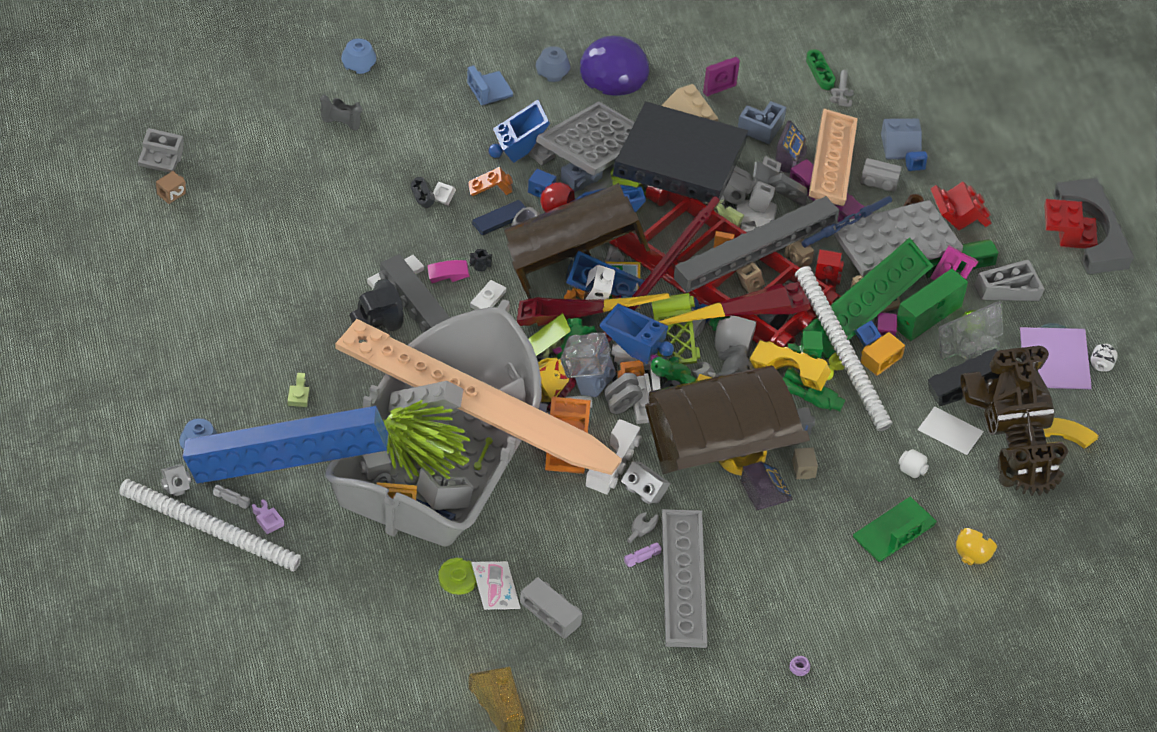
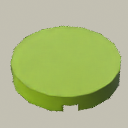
(457, 576)

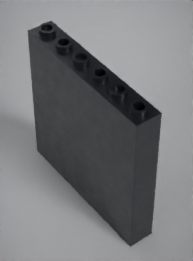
(680, 152)

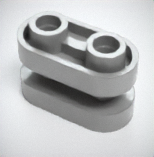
(623, 393)

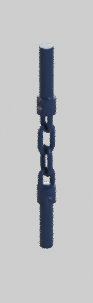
(829, 230)

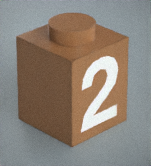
(171, 187)

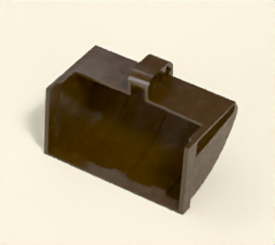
(571, 229)
(723, 418)

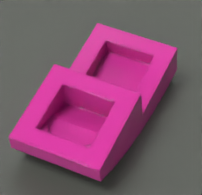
(451, 269)

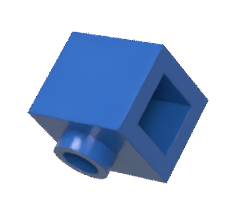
(539, 182)

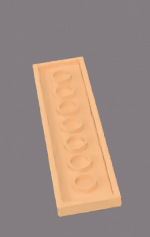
(833, 157)

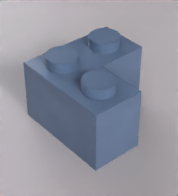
(763, 124)

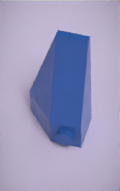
(581, 265)

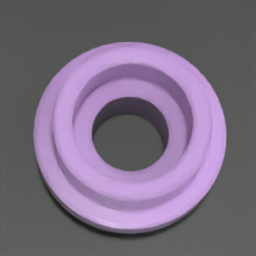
(799, 661)

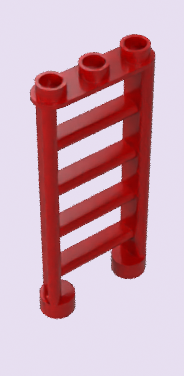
(708, 293)

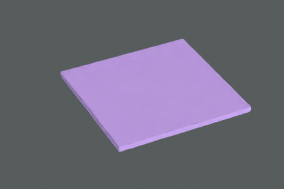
(1067, 358)

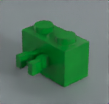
(810, 344)

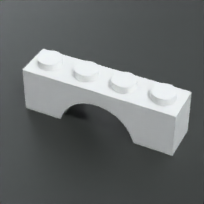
(623, 440)

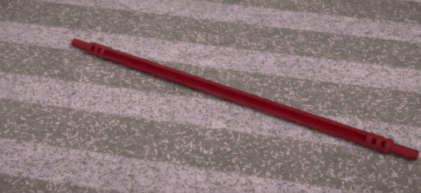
(659, 271)

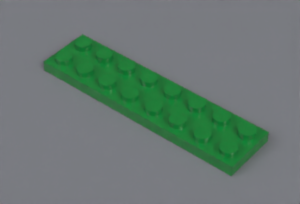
(875, 291)

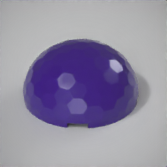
(614, 65)

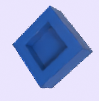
(867, 333)

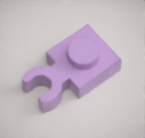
(267, 519)

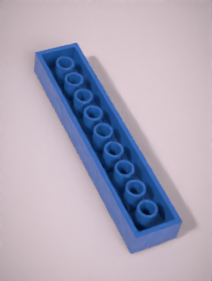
(286, 444)

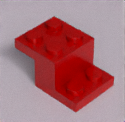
(961, 205)
(1068, 219)

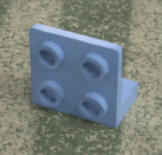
(488, 87)

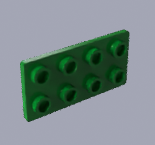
(894, 529)

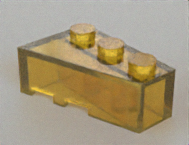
(499, 697)

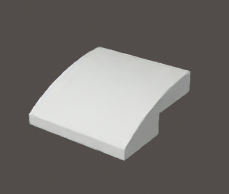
(759, 217)

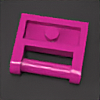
(951, 260)

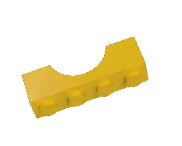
(812, 371)

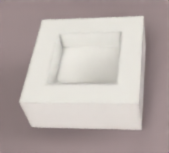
(443, 193)

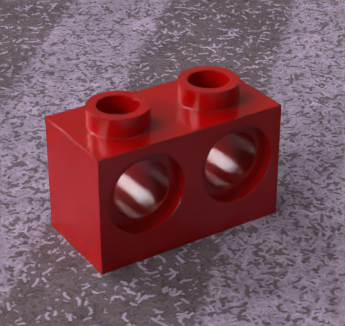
(828, 266)

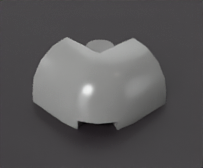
(734, 332)

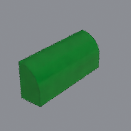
(983, 251)

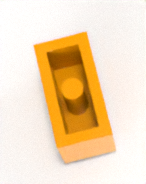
(882, 353)

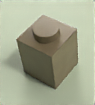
(804, 463)

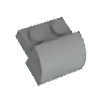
(161, 150)

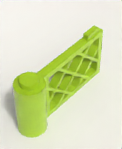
(672, 307)

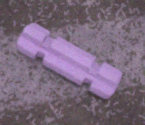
(642, 554)

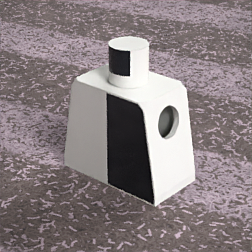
(599, 281)

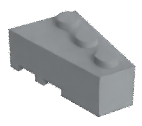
(1010, 282)

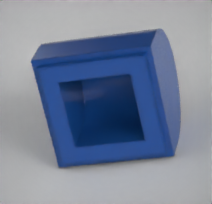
(916, 160)

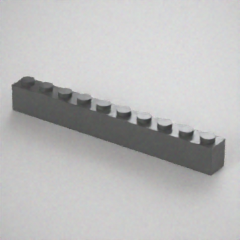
(755, 244)

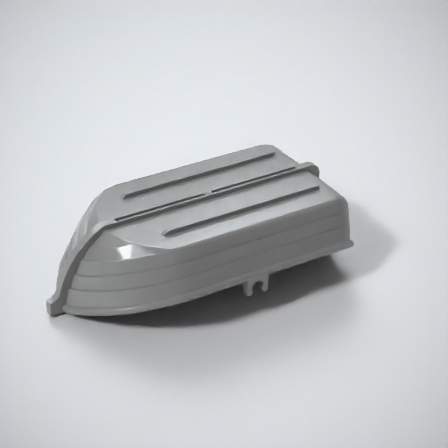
(481, 347)

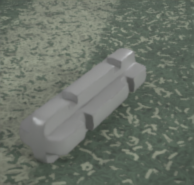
(231, 496)

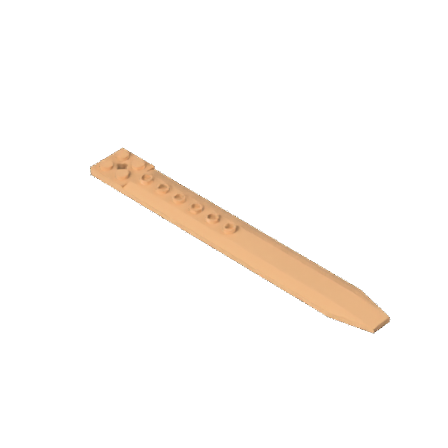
(479, 399)

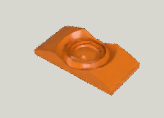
(575, 413)

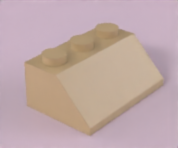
(690, 101)

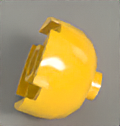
(973, 547)

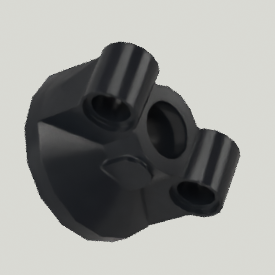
(380, 307)

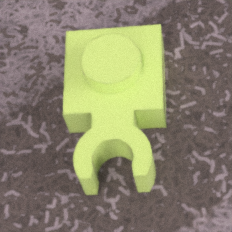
(730, 214)

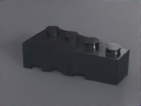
(947, 386)

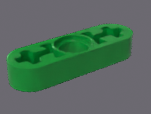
(827, 84)

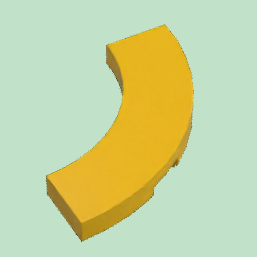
(1072, 431)

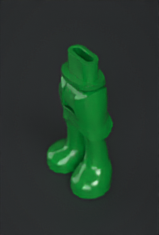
(821, 399)

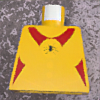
(552, 378)

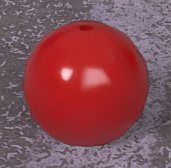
(556, 196)

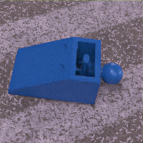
(520, 132)
(637, 333)

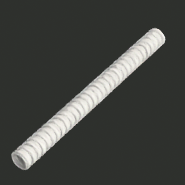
(844, 350)
(209, 524)

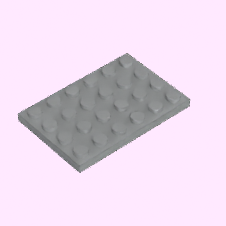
(589, 137)
(881, 233)

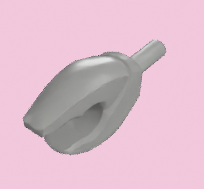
(705, 369)
(640, 528)

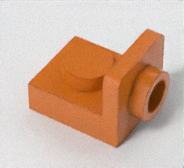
(634, 367)

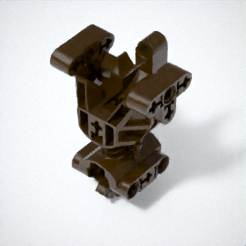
(1021, 411)

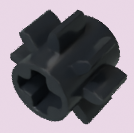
(480, 260)

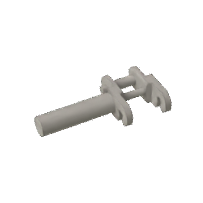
(842, 91)

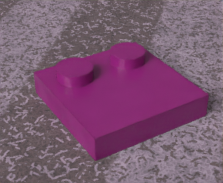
(721, 76)

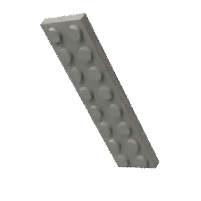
(684, 579)

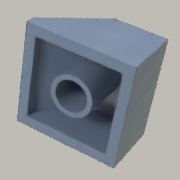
(901, 137)

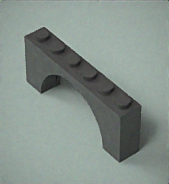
(1113, 252)

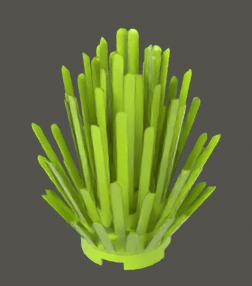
(424, 439)

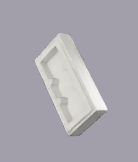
(488, 296)

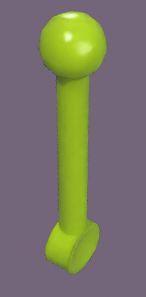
(477, 465)

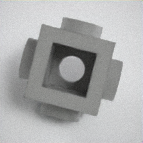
(170, 475)

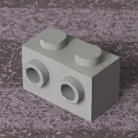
(645, 482)

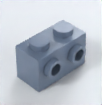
(577, 177)
(594, 384)

